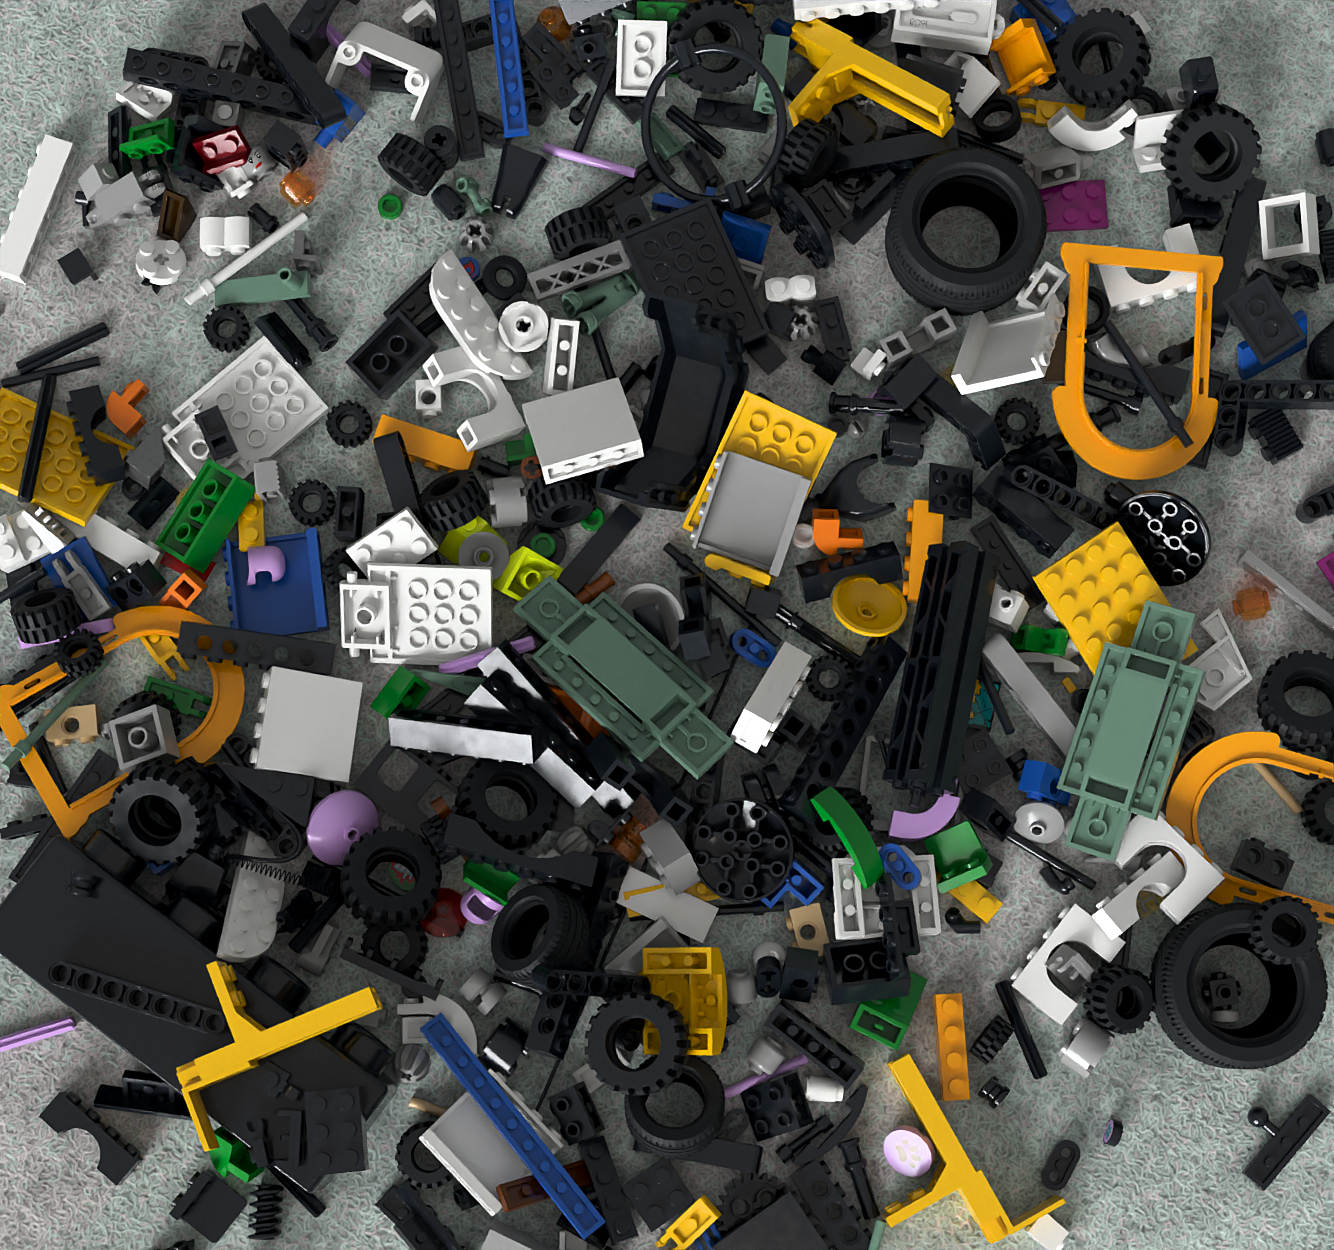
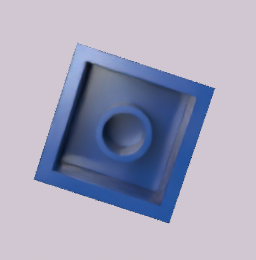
(1058, 7)

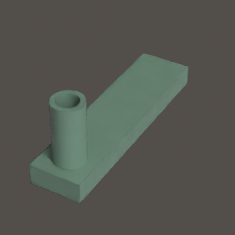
(265, 288)

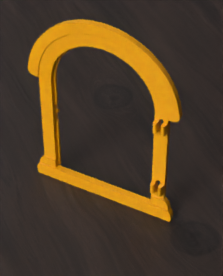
(1069, 399)
(201, 744)
(1209, 764)

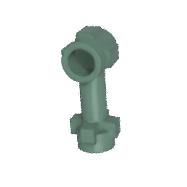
(470, 187)

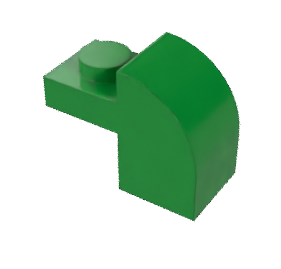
(1040, 640)
(233, 1157)

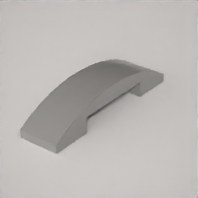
(1058, 665)

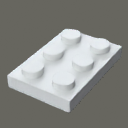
(640, 56)
(395, 541)

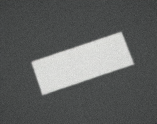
(682, 911)

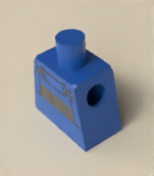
(342, 129)

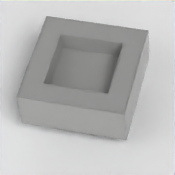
(1252, 265)

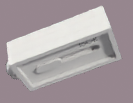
(950, 25)
(772, 698)

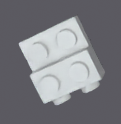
(18, 543)

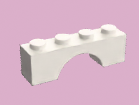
(1120, 912)

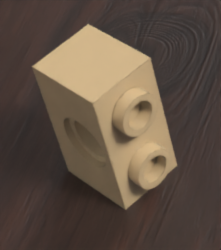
(89, 720)
(811, 916)

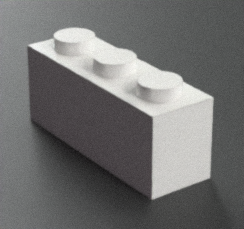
(560, 355)

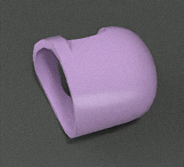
(265, 559)
(479, 907)

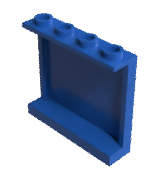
(281, 607)

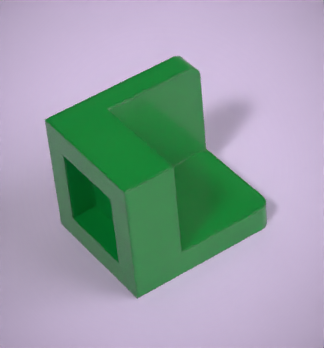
(519, 450)

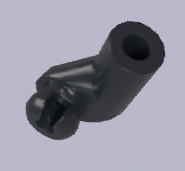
(1063, 887)
(959, 924)

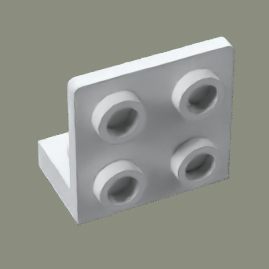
(1148, 139)

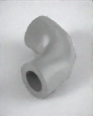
(1107, 351)

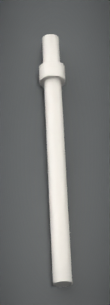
(207, 286)

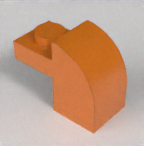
(122, 411)
(829, 535)
(184, 591)

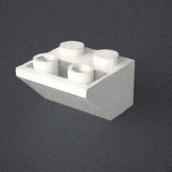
(979, 83)

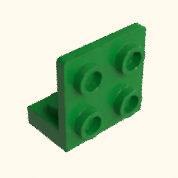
(958, 855)

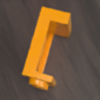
(1023, 56)

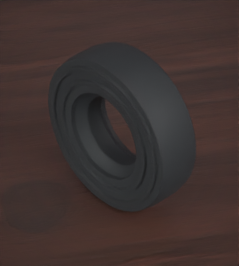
(514, 267)

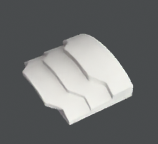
(858, 908)

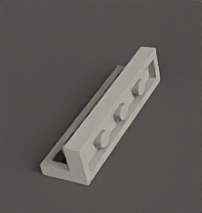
(578, 265)

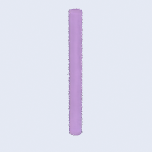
(590, 160)
(757, 1079)

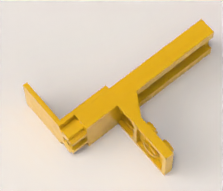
(852, 70)
(257, 1042)
(955, 1169)

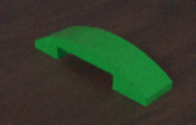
(853, 834)

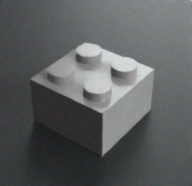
(144, 737)
(669, 856)

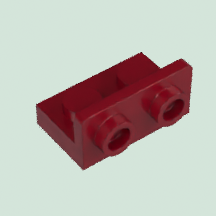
(222, 150)

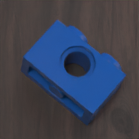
(1041, 783)

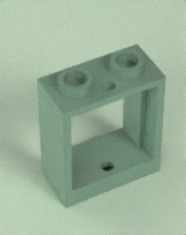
(775, 59)

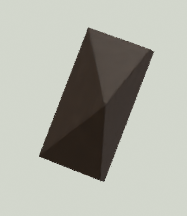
(175, 216)

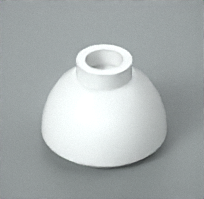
(769, 949)

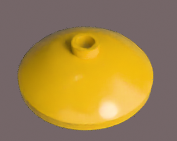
(869, 607)

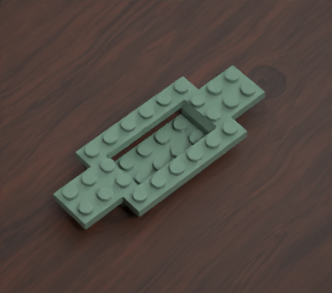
(632, 668)
(1119, 728)

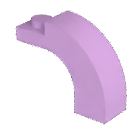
(917, 827)

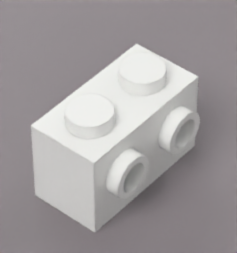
(1044, 283)
(1007, 609)

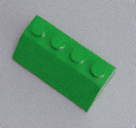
(205, 516)

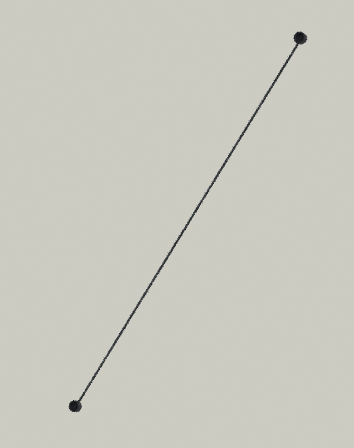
(840, 426)

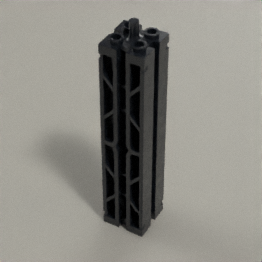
(941, 670)

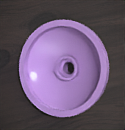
(334, 819)

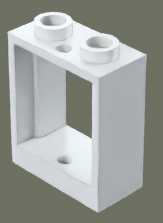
(1309, 226)

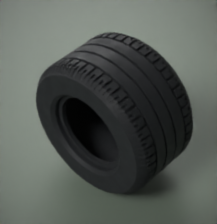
(973, 180)
(1294, 1002)

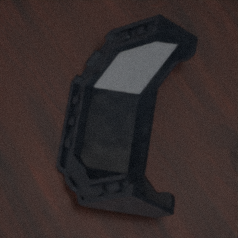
(688, 405)

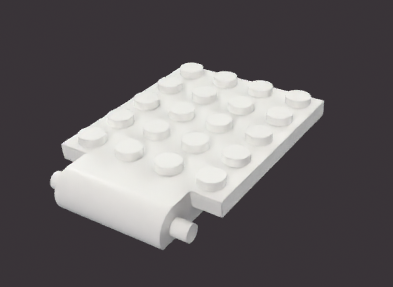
(262, 406)
(417, 612)

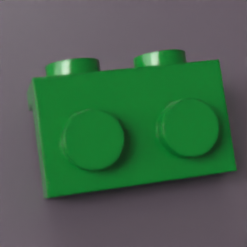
(149, 139)

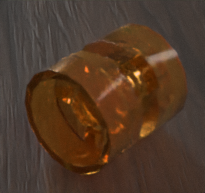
(628, 841)

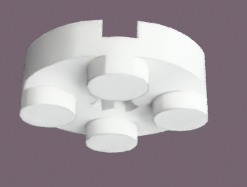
(161, 250)
(519, 340)

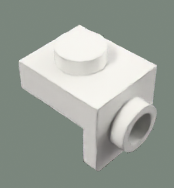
(418, 14)
(235, 182)
(869, 364)
(411, 1028)

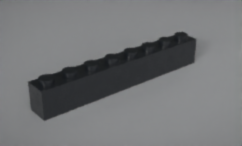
(525, 684)

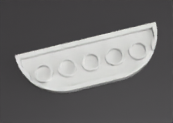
(473, 320)
(252, 905)

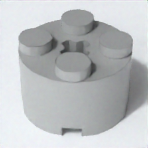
(506, 502)
(1086, 1047)

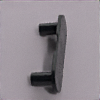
(1177, 353)

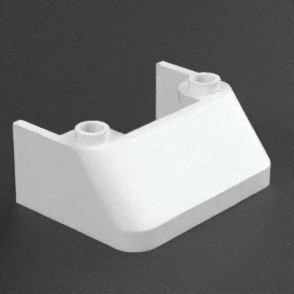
(422, 63)

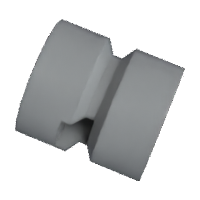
(482, 991)

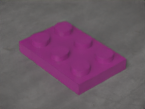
(1076, 206)

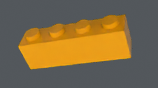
(429, 447)
(924, 531)
(951, 1047)

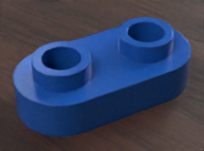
(752, 646)
(900, 867)

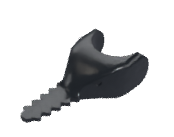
(844, 495)

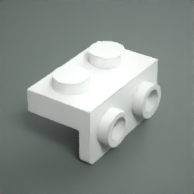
(146, 100)

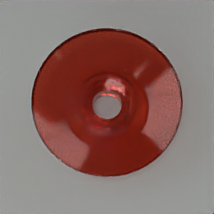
(445, 924)

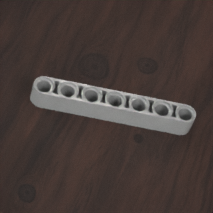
(1029, 693)

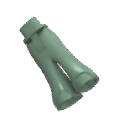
(614, 293)

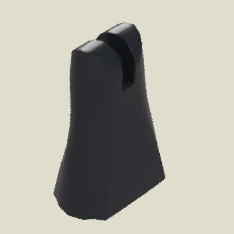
(516, 178)

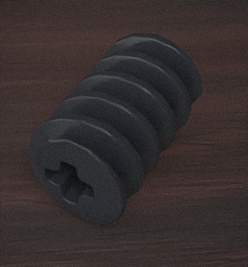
(443, 145)
(266, 1212)

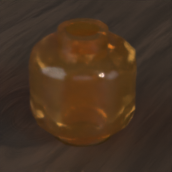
(555, 22)
(297, 188)
(1251, 603)

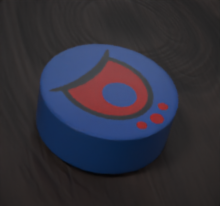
(471, 266)

